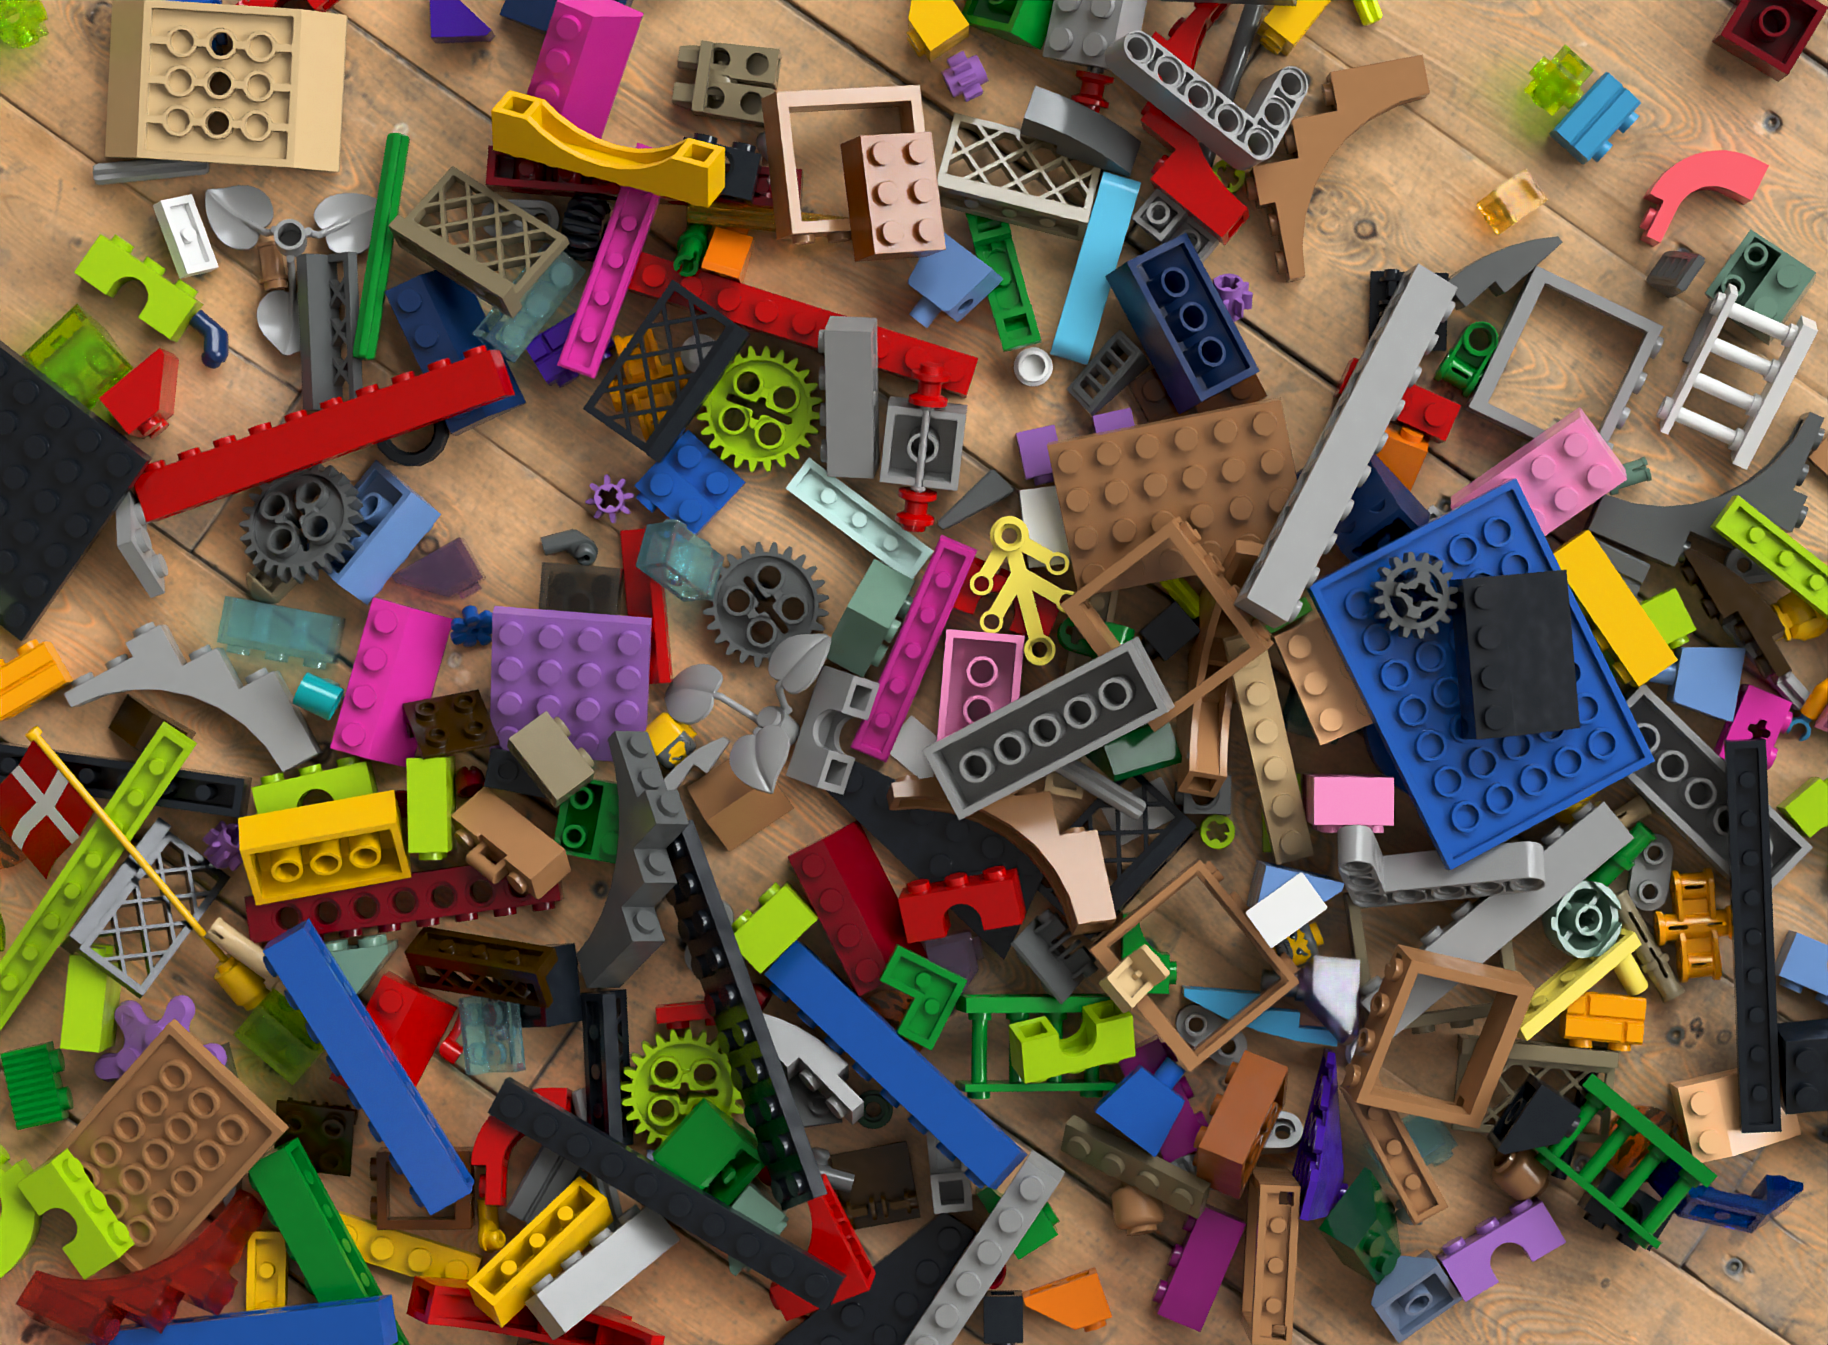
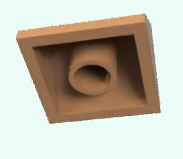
(735, 808)

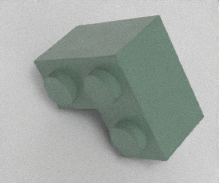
(871, 618)

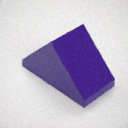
(456, 23)

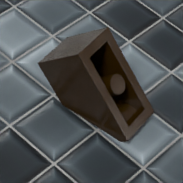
(139, 722)

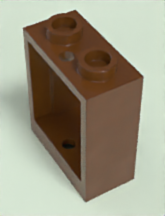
(380, 1204)

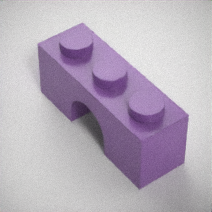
(1033, 443)
(1469, 1258)

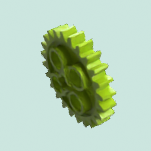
(746, 442)
(686, 1054)

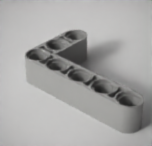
(1209, 104)
(1422, 877)

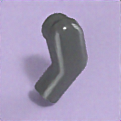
(572, 542)
(838, 1179)

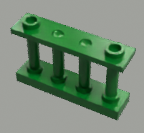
(1017, 1009)
(1660, 1149)

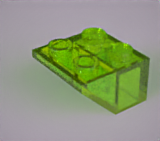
(79, 357)
(280, 1037)

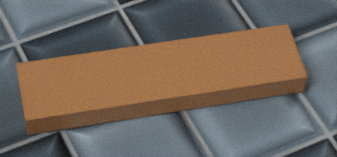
(1399, 1159)

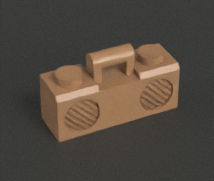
(512, 841)

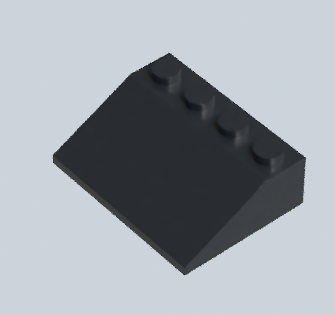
(1514, 655)

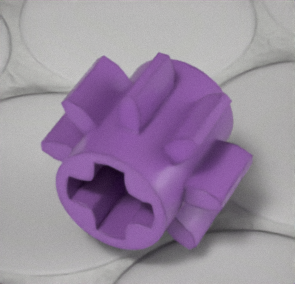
(964, 76)
(1234, 294)
(599, 501)
(223, 846)

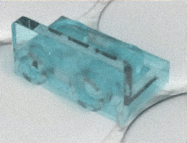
(491, 1035)

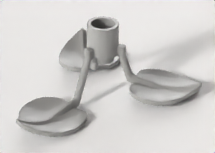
(243, 213)
(759, 756)

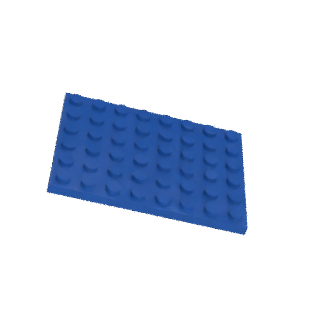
(1474, 789)

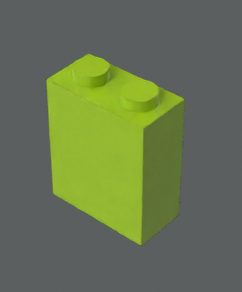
(430, 806)
(90, 1004)

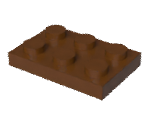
(1158, 406)

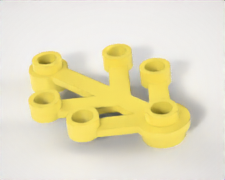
(1021, 583)

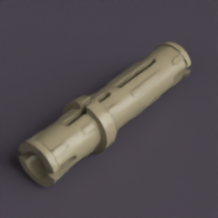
(1649, 953)

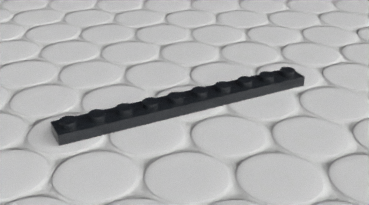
(1752, 935)
(667, 1194)

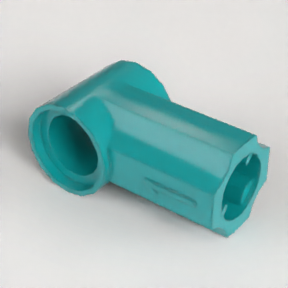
(319, 696)

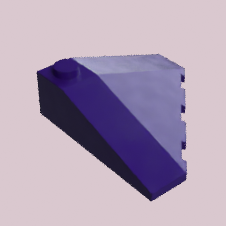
(1320, 1155)

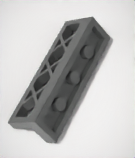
(323, 331)

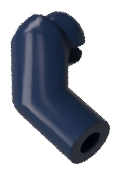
(215, 339)

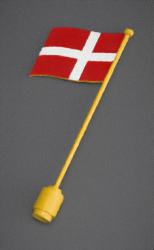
(48, 811)

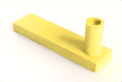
(1579, 977)

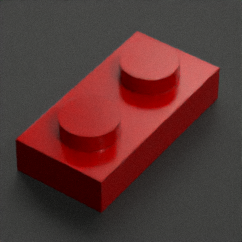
(679, 1014)

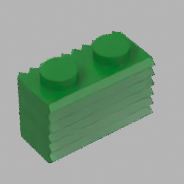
(36, 1085)

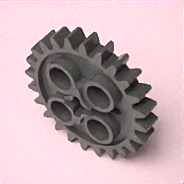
(333, 510)
(794, 582)

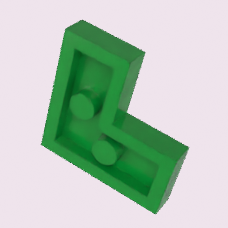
(933, 994)

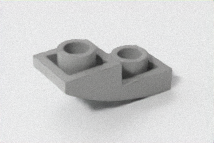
(1167, 220)

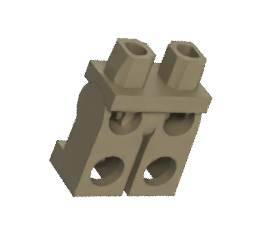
(717, 79)

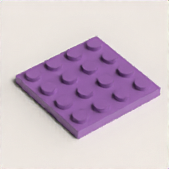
(574, 667)

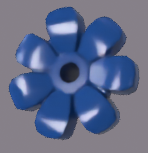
(472, 627)

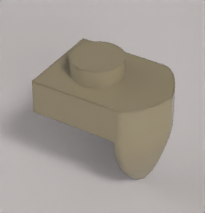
(267, 589)

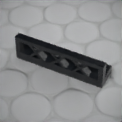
(604, 1060)

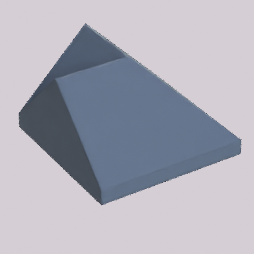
(1413, 1295)

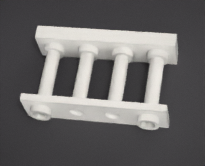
(1758, 407)

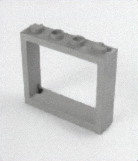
(1512, 329)

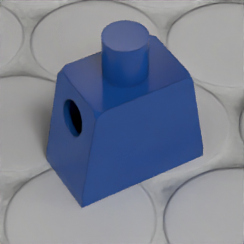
(1145, 1104)

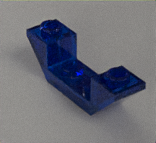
(1726, 1209)

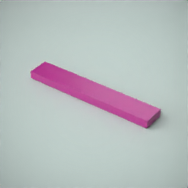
(609, 280)
(914, 647)

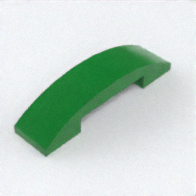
(1010, 299)

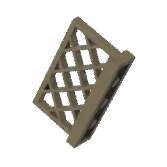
(1003, 202)
(465, 269)
(1546, 1056)

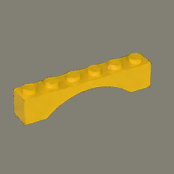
(536, 131)

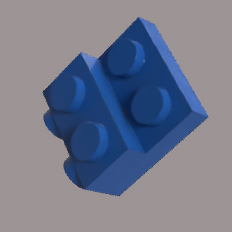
(689, 484)

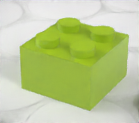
(773, 926)

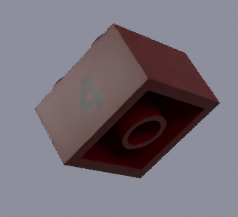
(1770, 32)

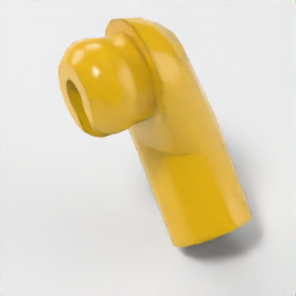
(489, 1235)

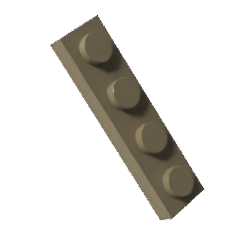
(1135, 1166)

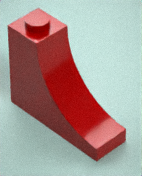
(837, 1245)

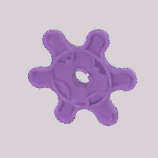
(141, 1031)

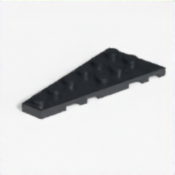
(938, 845)
(898, 1295)

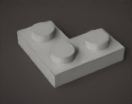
(137, 548)

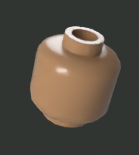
(1519, 1174)
(1136, 1211)

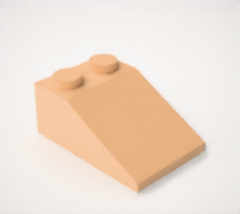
(1710, 1118)

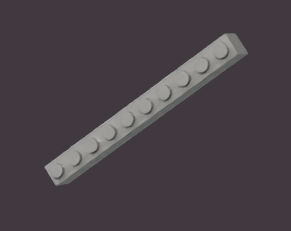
(1346, 447)

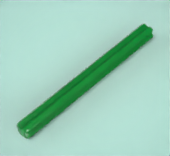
(380, 247)

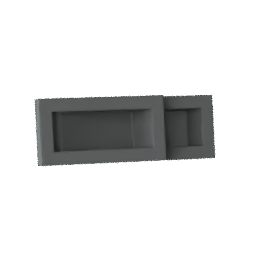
(1079, 132)
(1500, 269)

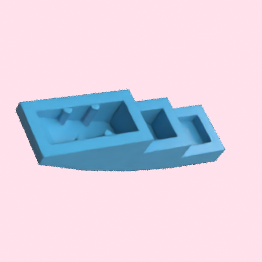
(1274, 1021)

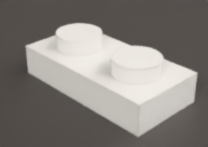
(185, 236)

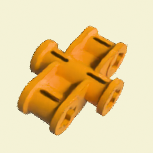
(635, 373)
(1694, 910)

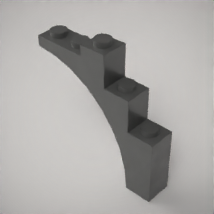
(1663, 531)
(642, 872)

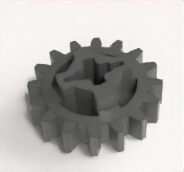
(1419, 580)

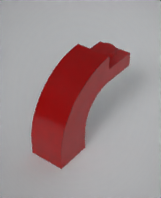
(496, 1144)

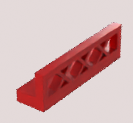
(647, 600)

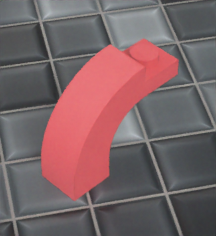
(1717, 170)

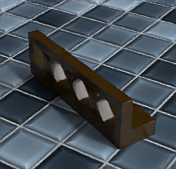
(482, 958)

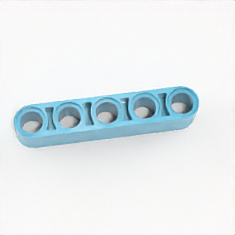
(1096, 260)

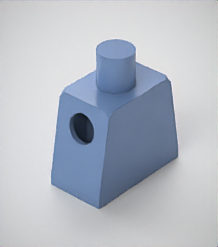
(950, 283)
(1704, 680)

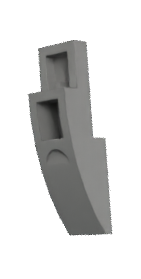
(819, 1067)

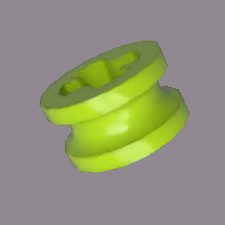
(1238, 174)
(1219, 819)

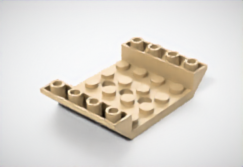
(281, 94)

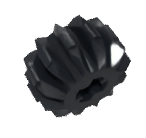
(585, 226)

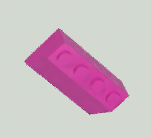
(585, 60)
(392, 667)

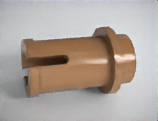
(272, 267)

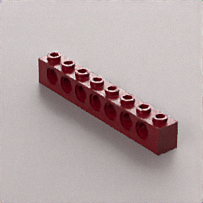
(532, 177)
(266, 922)

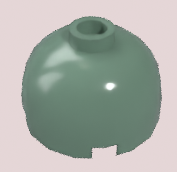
(1584, 920)

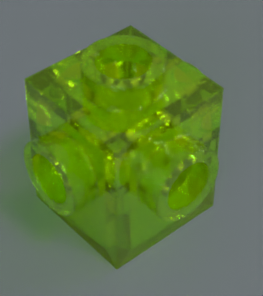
(27, 28)
(1558, 80)

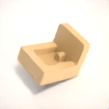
(1134, 978)

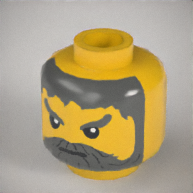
(671, 740)
(1301, 944)

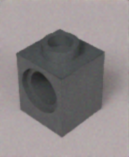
(1219, 805)

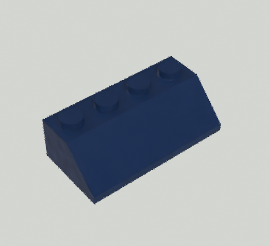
(1182, 323)
(440, 325)

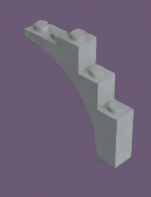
(158, 664)

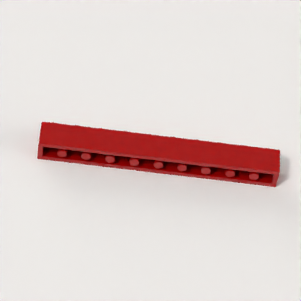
(794, 320)
(323, 435)

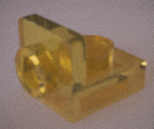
(1511, 201)

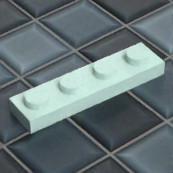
(859, 519)

